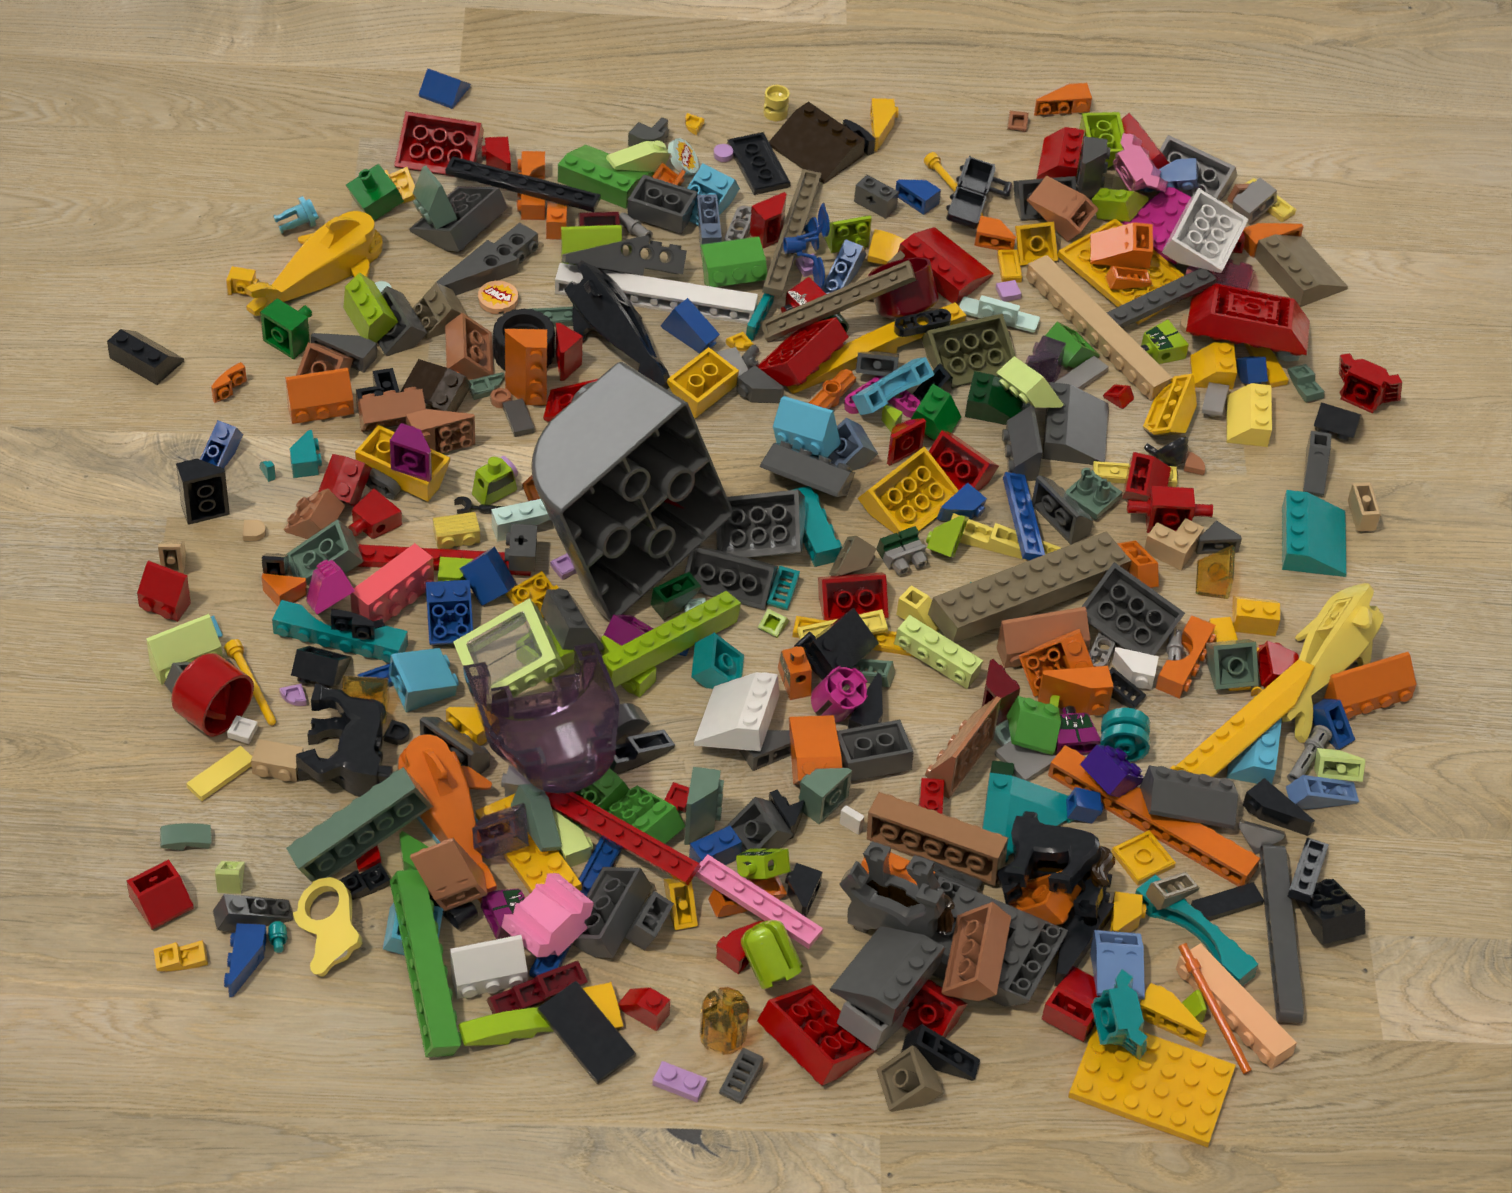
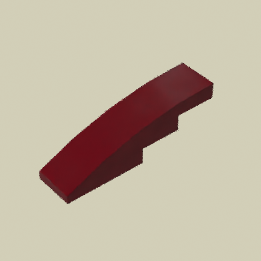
(538, 989)

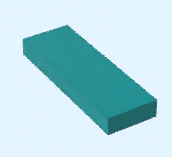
(759, 315)

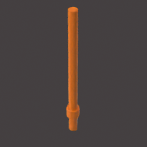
(1193, 967)

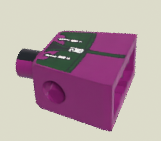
(1076, 732)
(496, 905)

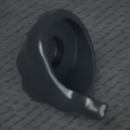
(1172, 453)

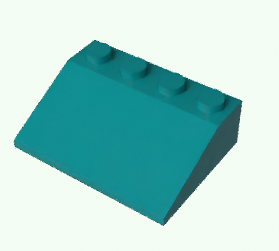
(1313, 535)

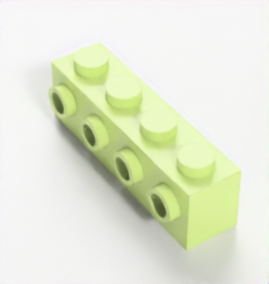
(938, 652)

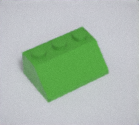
(733, 262)

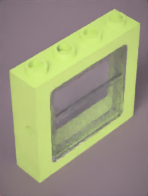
(514, 648)

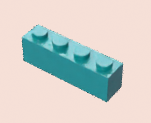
(818, 533)

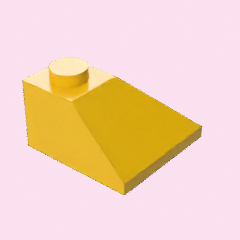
(1036, 242)

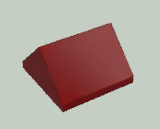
(568, 350)

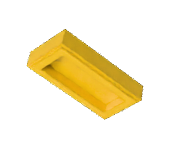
(1009, 265)

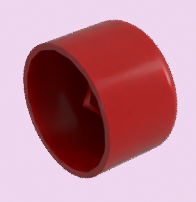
(212, 693)

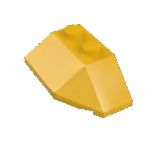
(1172, 407)

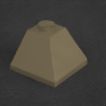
(909, 1081)

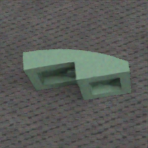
(1304, 382)
(185, 834)

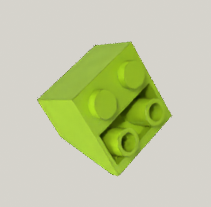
(853, 229)

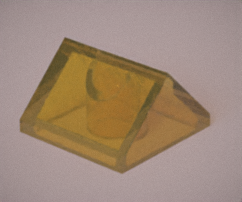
(1216, 574)
(368, 689)

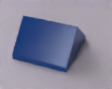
(442, 88)
(488, 576)

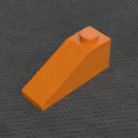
(555, 220)
(1263, 230)
(1142, 564)

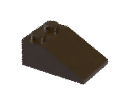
(441, 386)

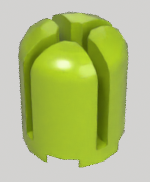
(771, 953)

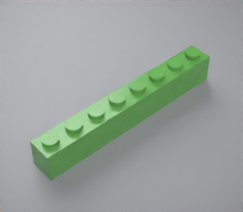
(425, 964)

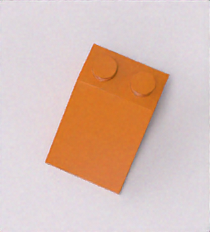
(1084, 688)
(813, 745)
(1044, 903)

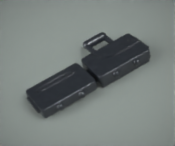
(972, 192)

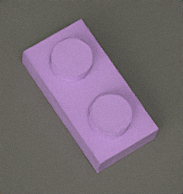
(679, 1081)

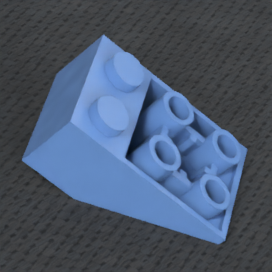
(1114, 952)

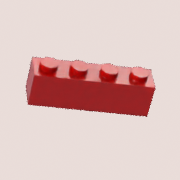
(1133, 127)

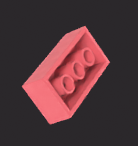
(394, 585)

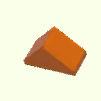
(284, 587)

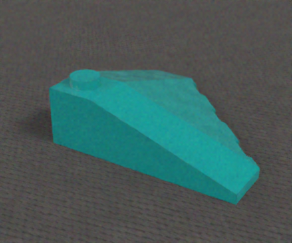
(1013, 796)

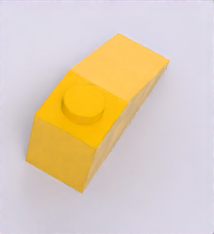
(882, 119)
(1168, 1013)

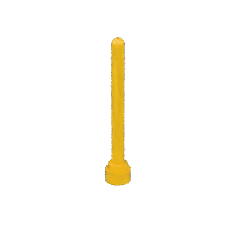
(933, 162)
(235, 650)

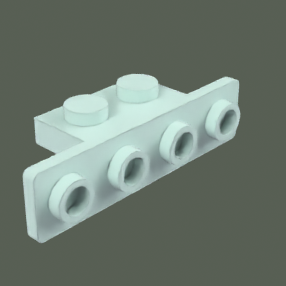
(989, 307)

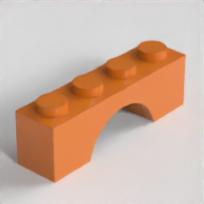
(532, 165)
(1177, 674)

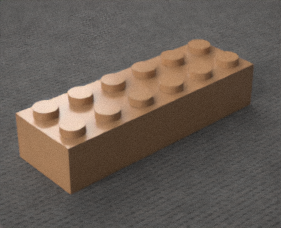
(936, 837)

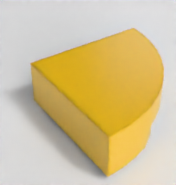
(693, 123)
(739, 341)

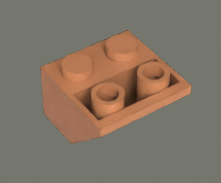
(314, 514)

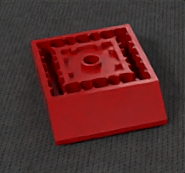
(1249, 319)

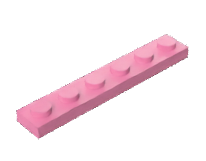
(758, 901)

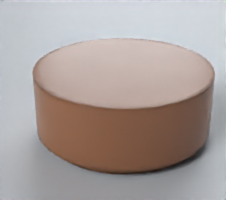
(499, 396)

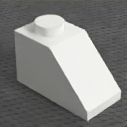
(1136, 667)

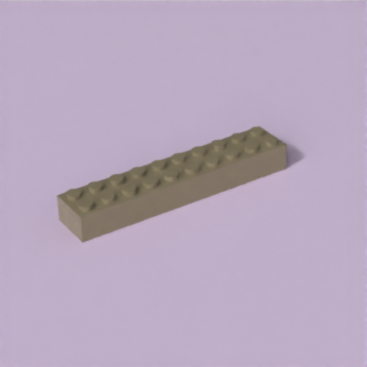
(1026, 587)

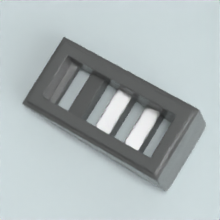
(749, 1062)

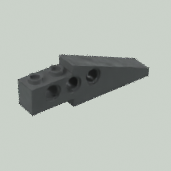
(611, 258)
(492, 260)

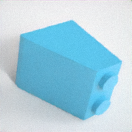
(422, 677)

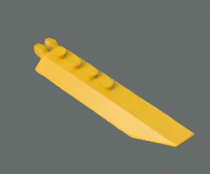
(1248, 723)

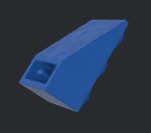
(448, 610)

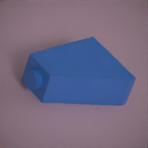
(690, 327)

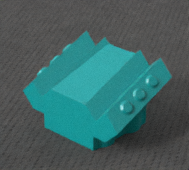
(1120, 1016)

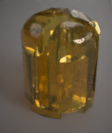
(724, 1020)

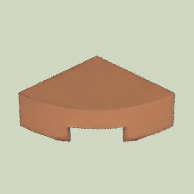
(1237, 189)
(1194, 464)

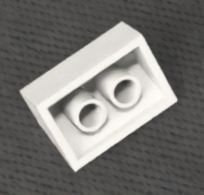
(488, 966)

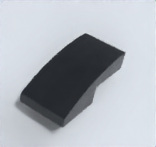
(869, 144)
(360, 626)
(366, 882)

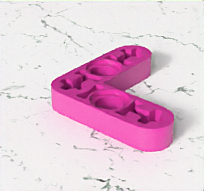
(908, 408)

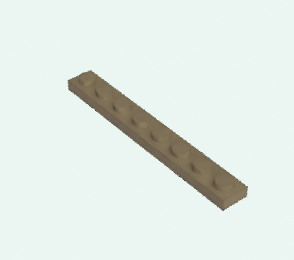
(838, 301)

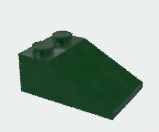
(990, 401)

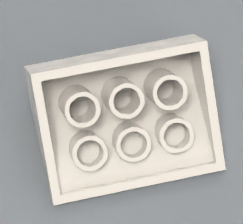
(1205, 233)
(739, 713)

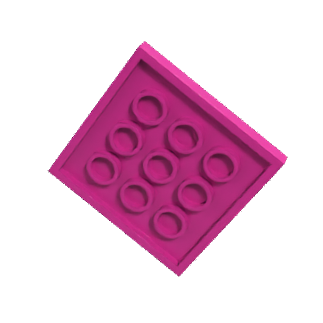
(1163, 213)

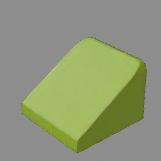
(891, 416)
(773, 623)
(1196, 1005)

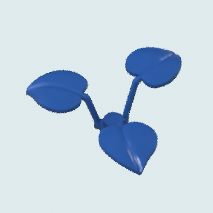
(812, 231)

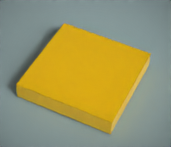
(1143, 857)

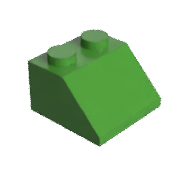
(1076, 349)
(1034, 725)

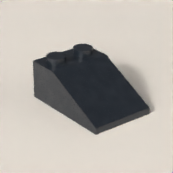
(842, 643)

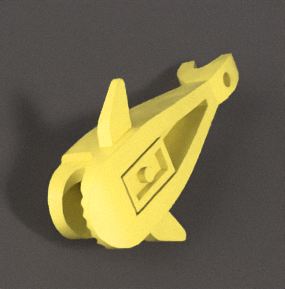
(1332, 643)

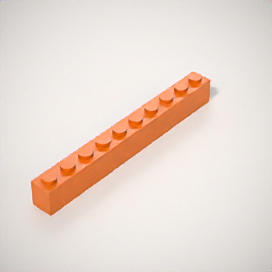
(1184, 836)

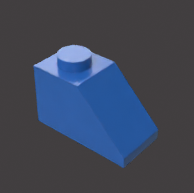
(918, 194)
(1252, 369)
(965, 502)
(1332, 715)

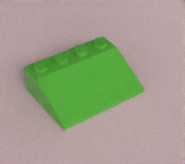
(590, 171)

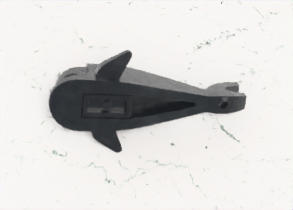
(606, 309)

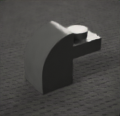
(642, 133)
(630, 720)

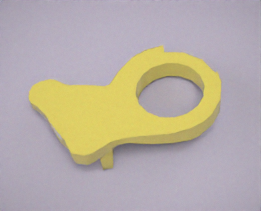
(335, 934)

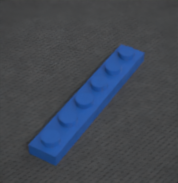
(1023, 516)

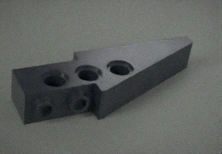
(1080, 935)

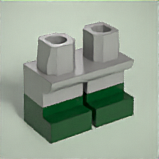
(902, 548)

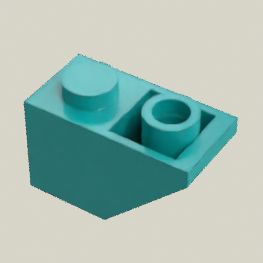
(304, 457)

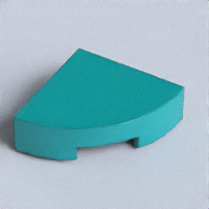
(268, 470)

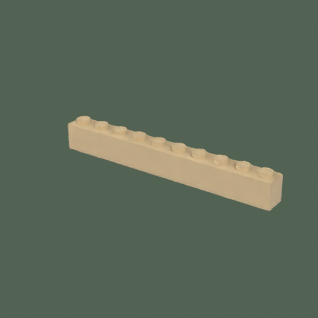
(1098, 327)

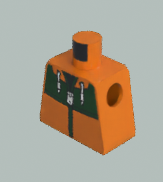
(793, 665)

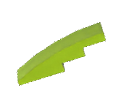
(502, 1027)

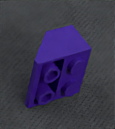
(1112, 770)

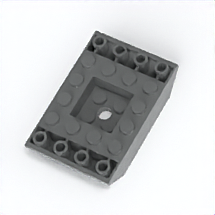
(1028, 948)

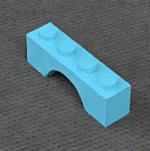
(883, 390)

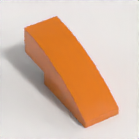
(725, 906)

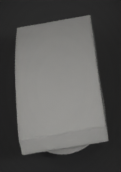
(1215, 399)

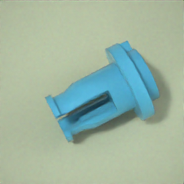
(305, 212)

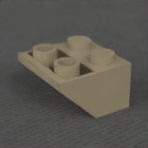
(437, 309)

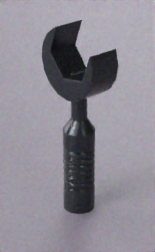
(467, 503)

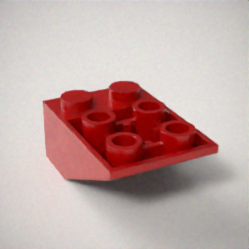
(1071, 1003)

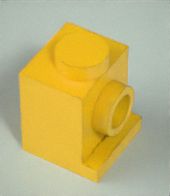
(239, 279)

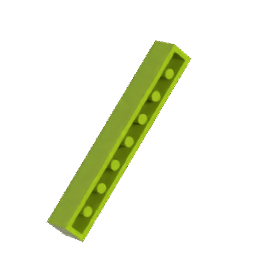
(671, 638)

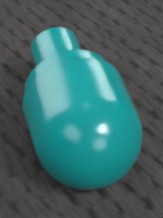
(277, 935)

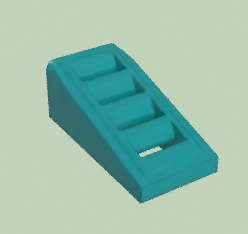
(789, 574)

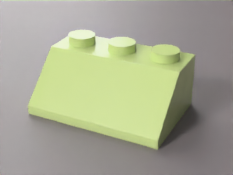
(1028, 385)
(182, 644)

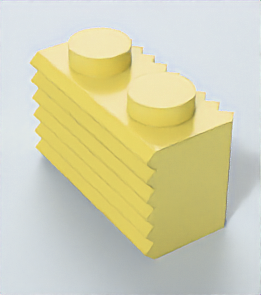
(456, 530)

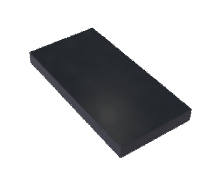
(758, 163)
(586, 1032)

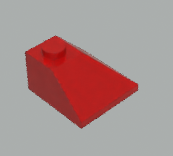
(906, 439)

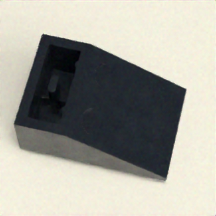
(1333, 913)

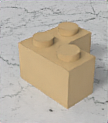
(1174, 546)

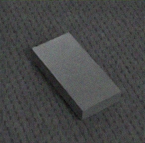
(518, 417)

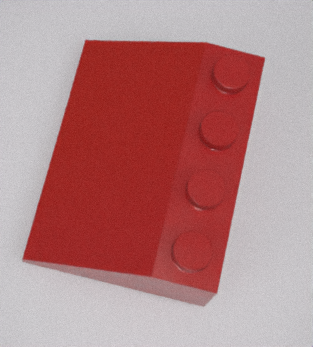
(434, 140)
(953, 268)
(804, 352)
(808, 1030)

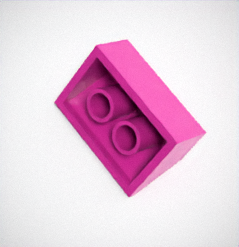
(327, 586)

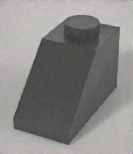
(877, 363)
(759, 387)

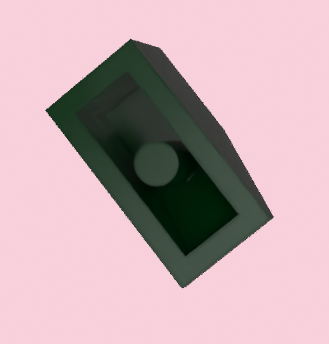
(674, 595)

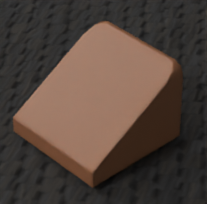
(1018, 120)

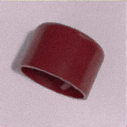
(912, 297)

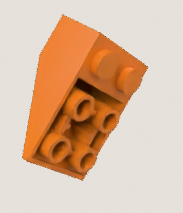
(1123, 246)
(1059, 653)

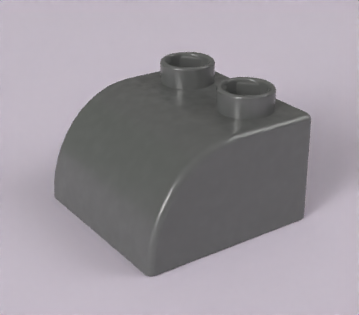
(605, 483)

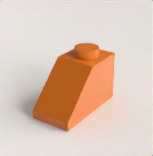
(994, 234)

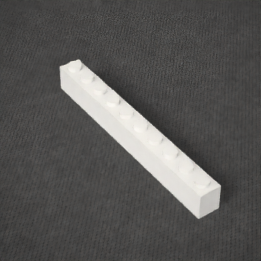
(667, 294)

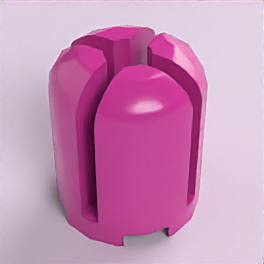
(831, 690)

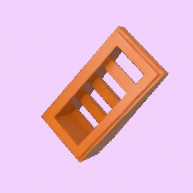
(1127, 278)

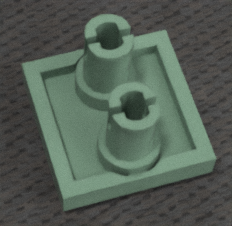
(1093, 493)

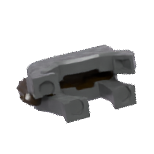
(894, 901)

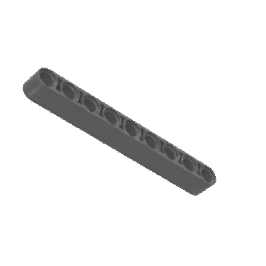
(1281, 935)

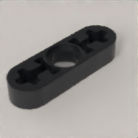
(908, 324)

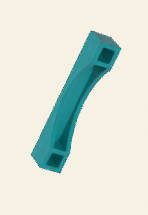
(296, 622)
(1224, 950)

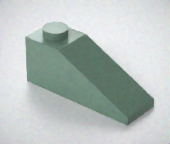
(539, 817)

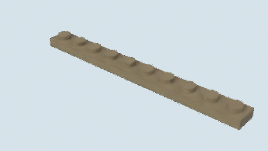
(793, 227)

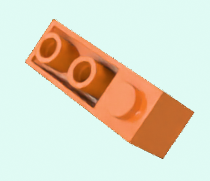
(1065, 100)

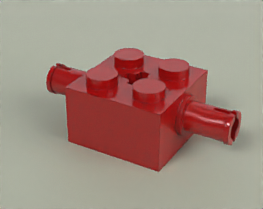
(1169, 507)

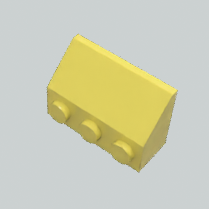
(1249, 415)

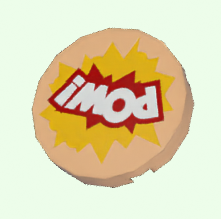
(498, 297)

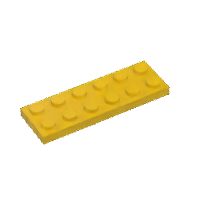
(529, 862)

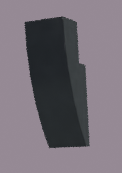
(640, 750)

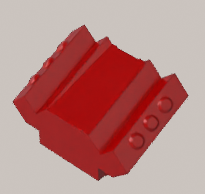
(1367, 383)

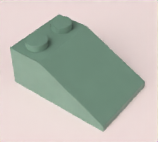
(331, 543)

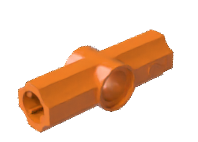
(834, 389)

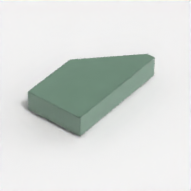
(485, 385)

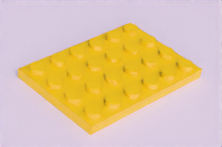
(1078, 258)
(1165, 1089)

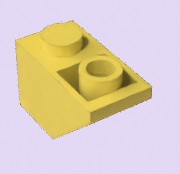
(916, 604)

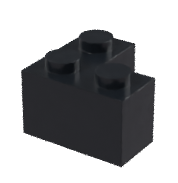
(383, 381)

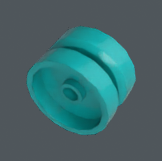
(1128, 731)

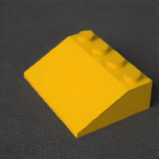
(909, 494)

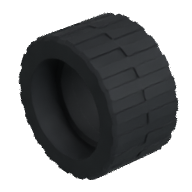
(521, 320)

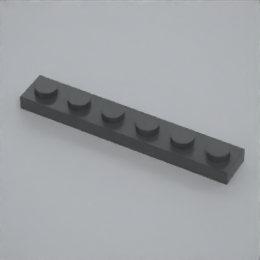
(1162, 297)

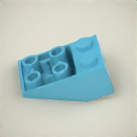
(712, 182)

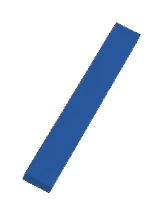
(604, 855)

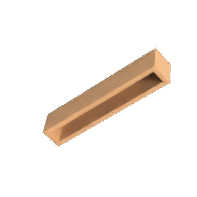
(1241, 1010)

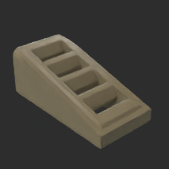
(1161, 899)

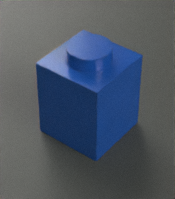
(1084, 805)

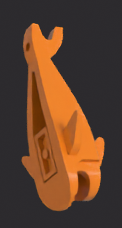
(447, 789)

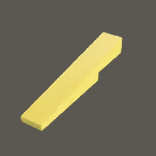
(996, 539)

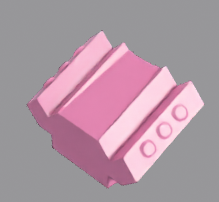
(1136, 166)
(549, 917)

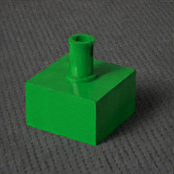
(374, 192)
(286, 327)

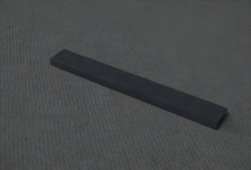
(523, 184)

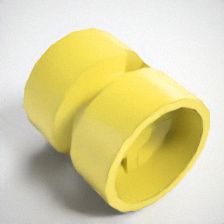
(776, 103)

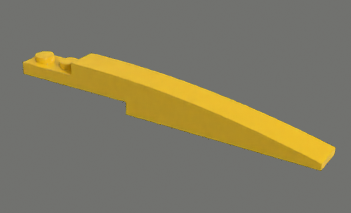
(879, 340)

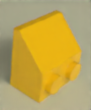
(1214, 365)
(1255, 616)

